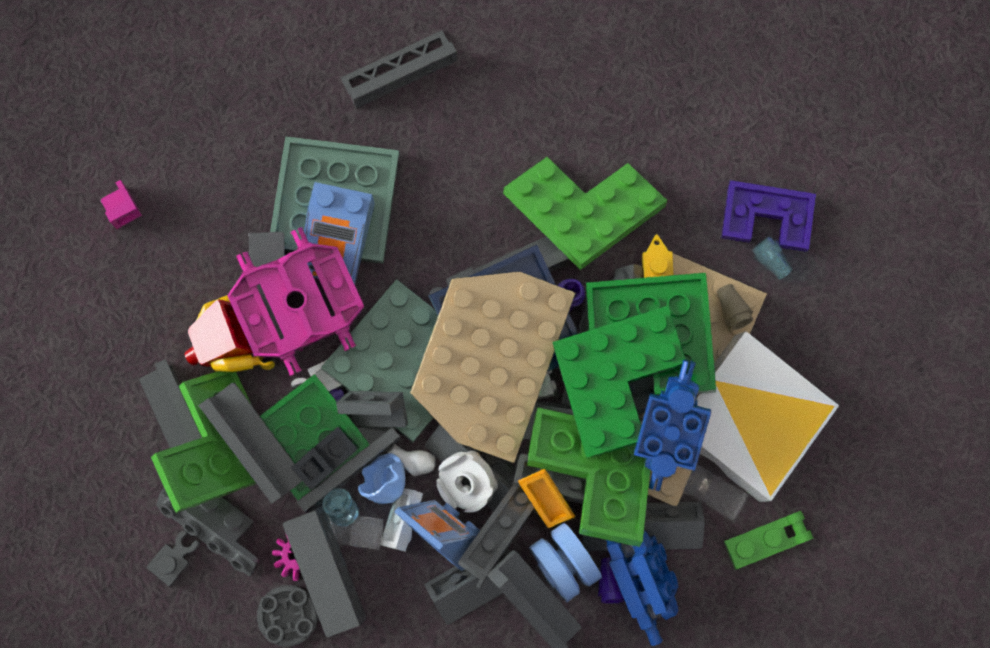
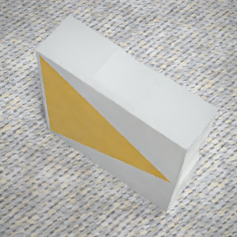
(760, 417)

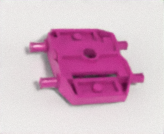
(299, 325)

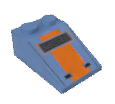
(340, 220)
(440, 528)

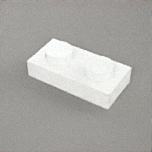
(397, 532)

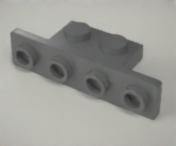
(218, 526)

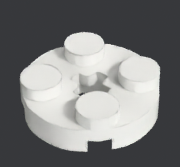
(477, 471)

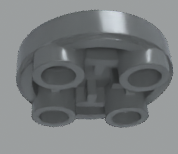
(286, 615)

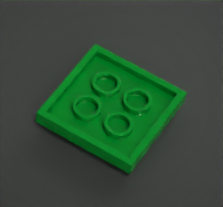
(305, 420)

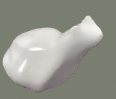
(416, 461)

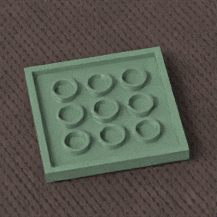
(338, 165)
(388, 352)

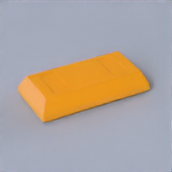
(546, 498)

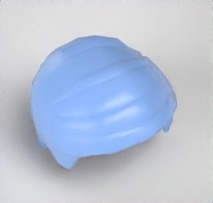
(383, 479)

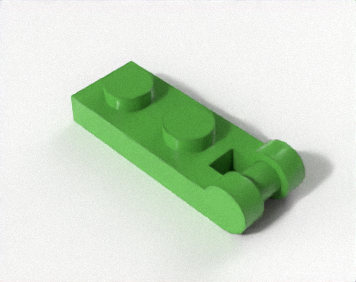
(766, 540)

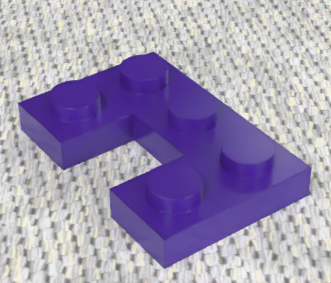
(751, 200)

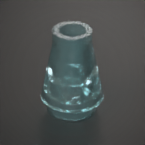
(772, 257)

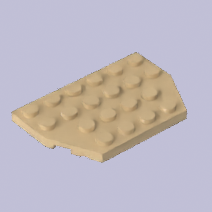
(491, 358)

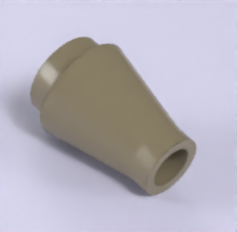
(734, 308)

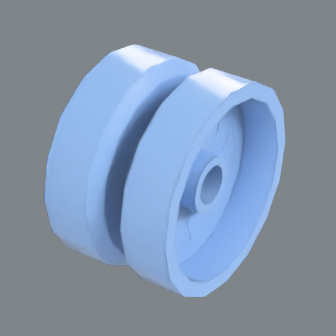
(567, 560)

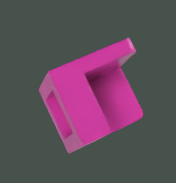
(120, 206)

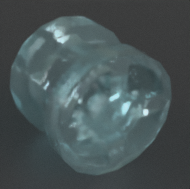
(341, 500)

